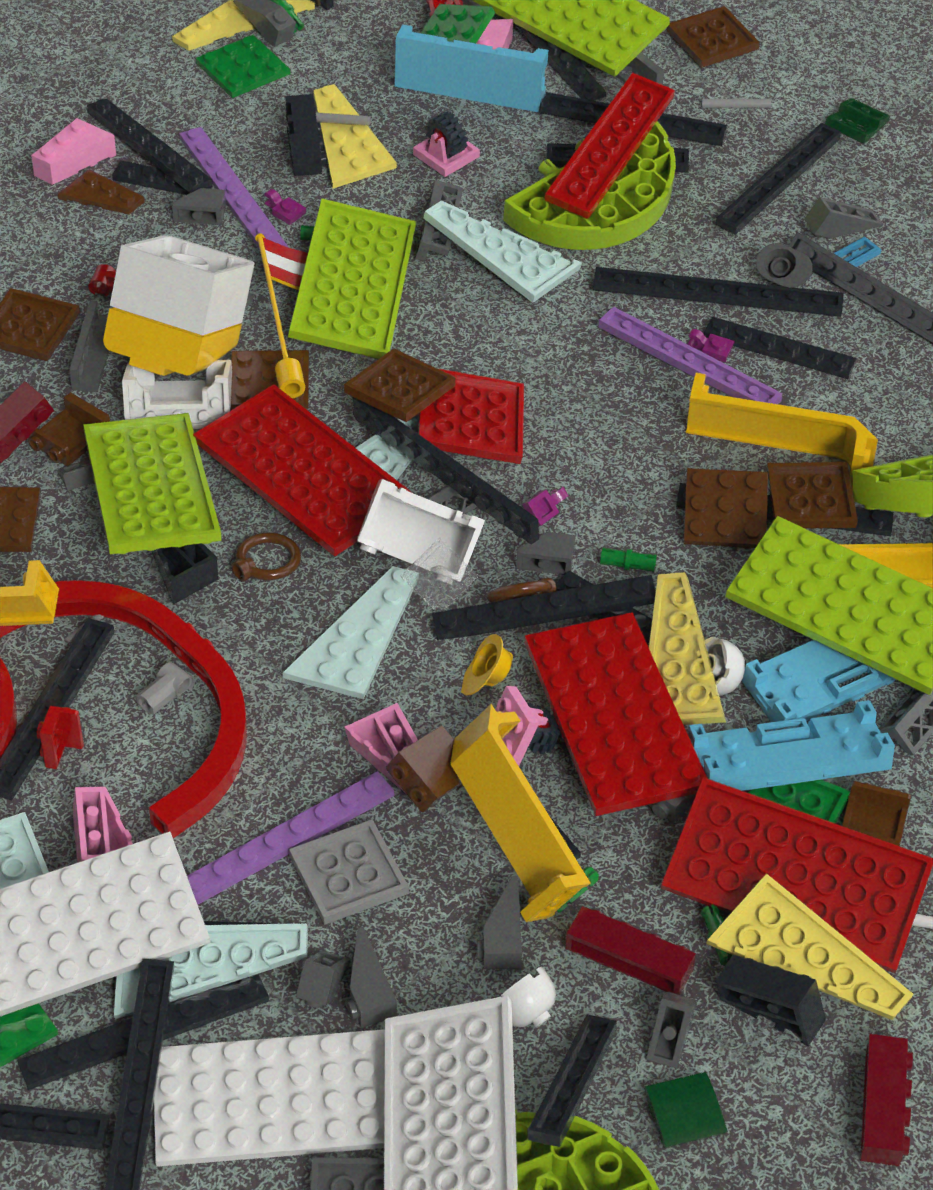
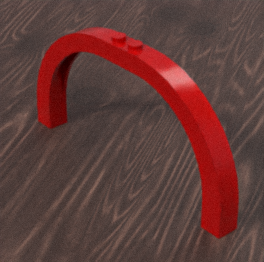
(215, 776)

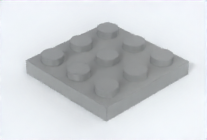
(348, 871)

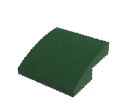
(857, 113)
(685, 1109)

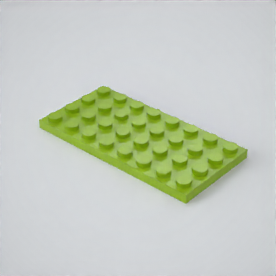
(594, 30)
(353, 279)
(151, 484)
(841, 601)

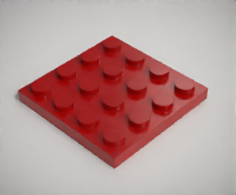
(477, 418)

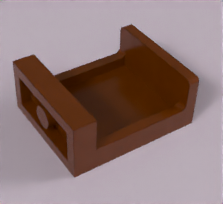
(64, 434)
(426, 769)
(877, 811)

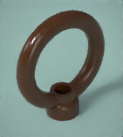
(248, 567)
(519, 590)

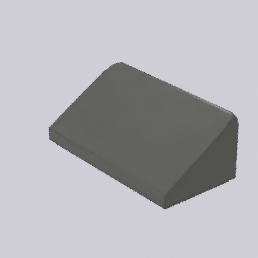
(76, 475)

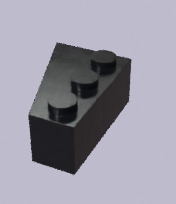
(303, 135)
(186, 569)
(773, 993)

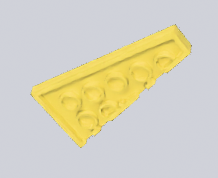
(223, 22)
(350, 149)
(682, 652)
(787, 934)

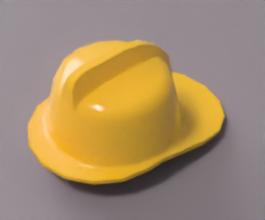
(488, 667)

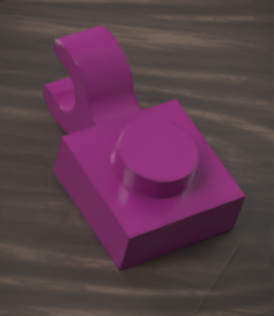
(285, 210)
(713, 345)
(544, 504)

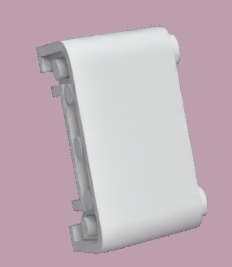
(202, 399)
(409, 524)

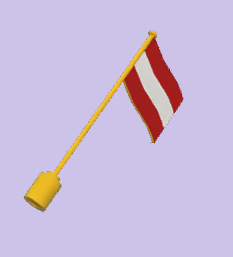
(286, 267)

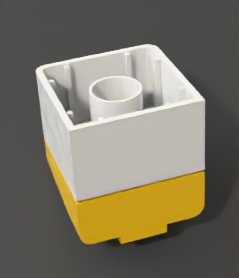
(176, 305)

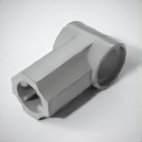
(169, 683)

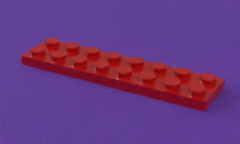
(609, 145)

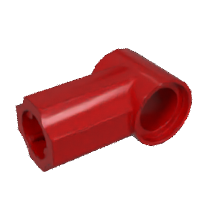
(102, 280)

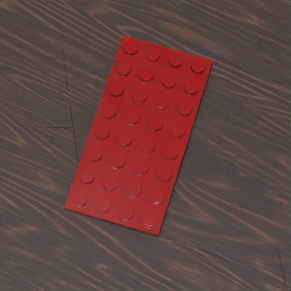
(297, 466)
(615, 714)
(844, 876)

